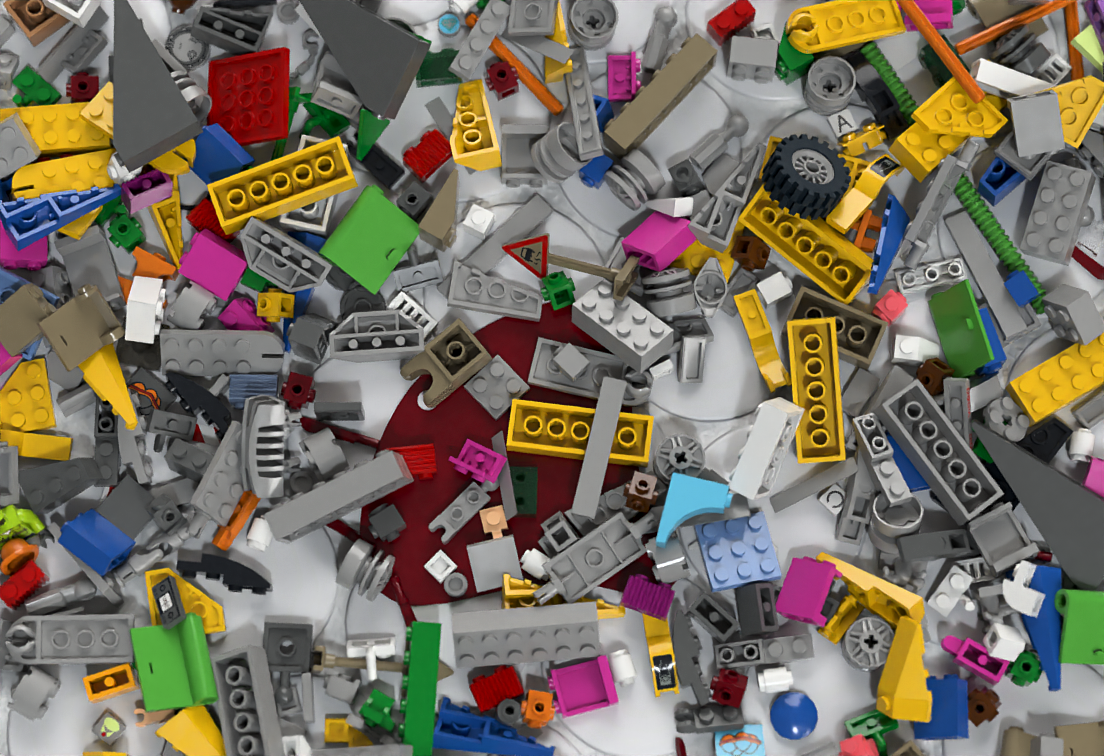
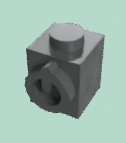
(686, 178)
(414, 201)
(386, 523)

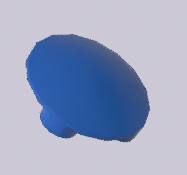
(793, 716)

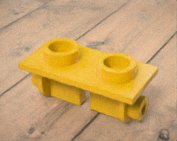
(870, 135)
(842, 620)

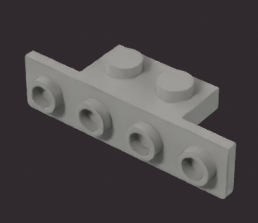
(76, 49)

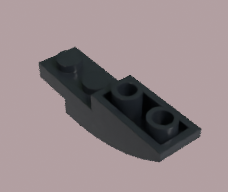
(878, 96)
(198, 399)
(234, 574)

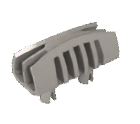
(264, 445)

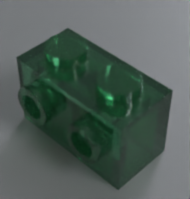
(525, 490)

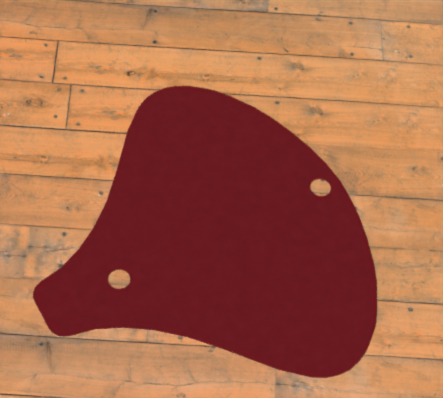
(463, 418)

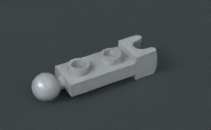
(463, 509)

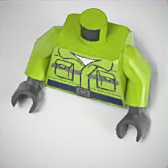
(21, 524)

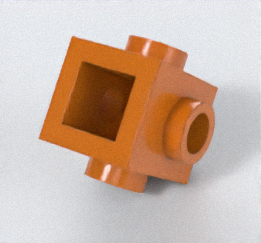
(542, 702)

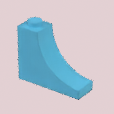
(688, 498)

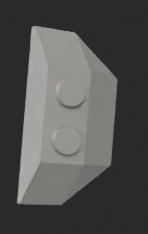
(282, 257)
(376, 337)

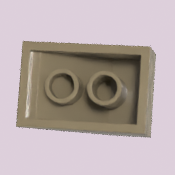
(440, 221)

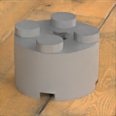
(192, 307)
(324, 455)
(669, 560)
(33, 693)

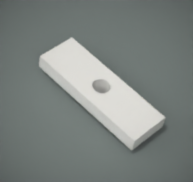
(945, 273)

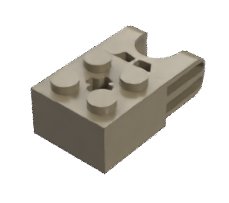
(442, 363)

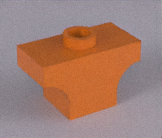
(153, 265)

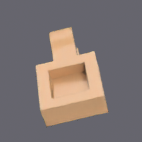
(493, 521)
(155, 717)

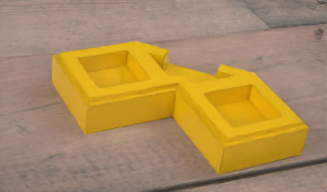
(340, 732)

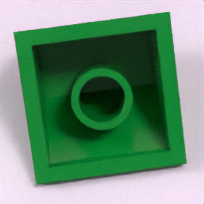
(790, 62)

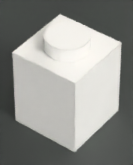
(478, 222)
(774, 290)
(1004, 642)

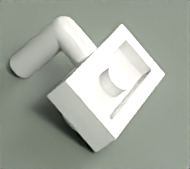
(952, 591)
(369, 649)

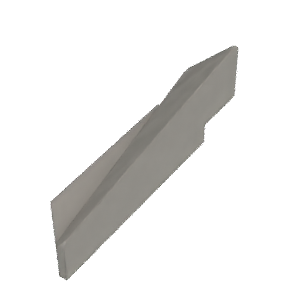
(738, 508)

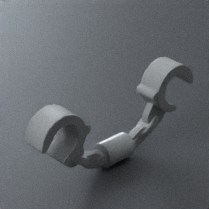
(304, 67)
(359, 724)

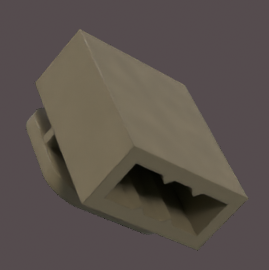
(20, 318)

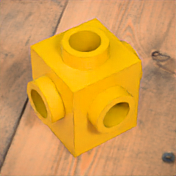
(275, 305)

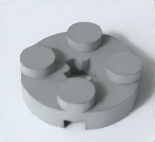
(1008, 409)

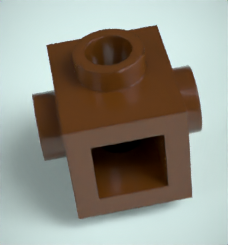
(750, 252)
(932, 375)
(641, 492)
(983, 705)

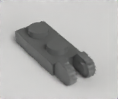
(709, 719)

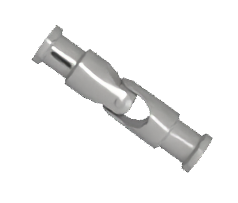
(146, 558)

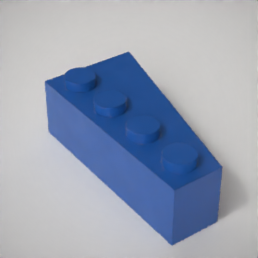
(999, 181)

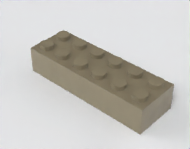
(660, 96)

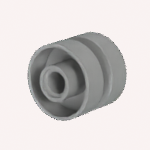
(894, 522)

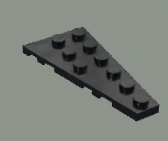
(1042, 443)

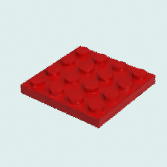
(251, 95)

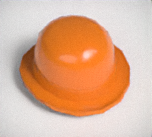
(15, 554)

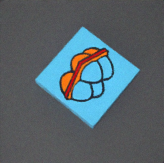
(740, 742)

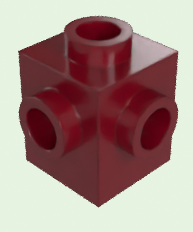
(502, 80)
(82, 87)
(296, 383)
(728, 687)

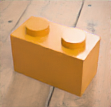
(111, 683)

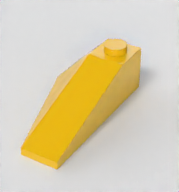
(473, 132)
(903, 686)

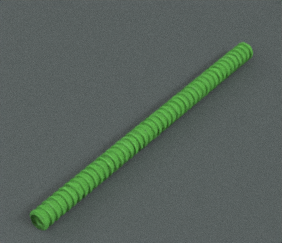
(963, 189)

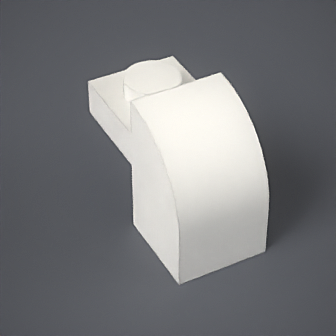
(1017, 591)

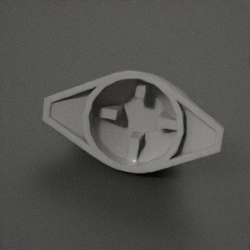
(710, 287)

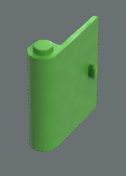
(367, 236)
(960, 330)
(1082, 626)
(178, 663)

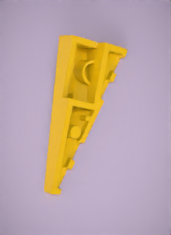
(554, 69)
(167, 219)
(106, 379)
(520, 594)
(877, 594)
(193, 733)

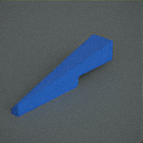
(35, 218)
(889, 242)
(302, 297)
(1045, 629)
(466, 731)

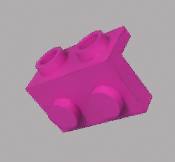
(622, 77)
(242, 315)
(480, 461)

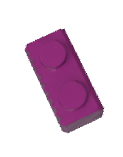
(146, 190)
(648, 597)

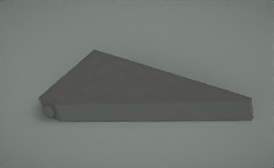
(371, 51)
(147, 103)
(1059, 506)

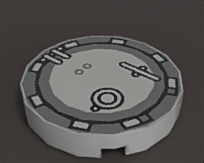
(186, 49)

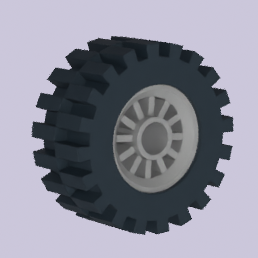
(806, 176)

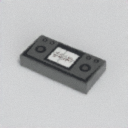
(169, 602)

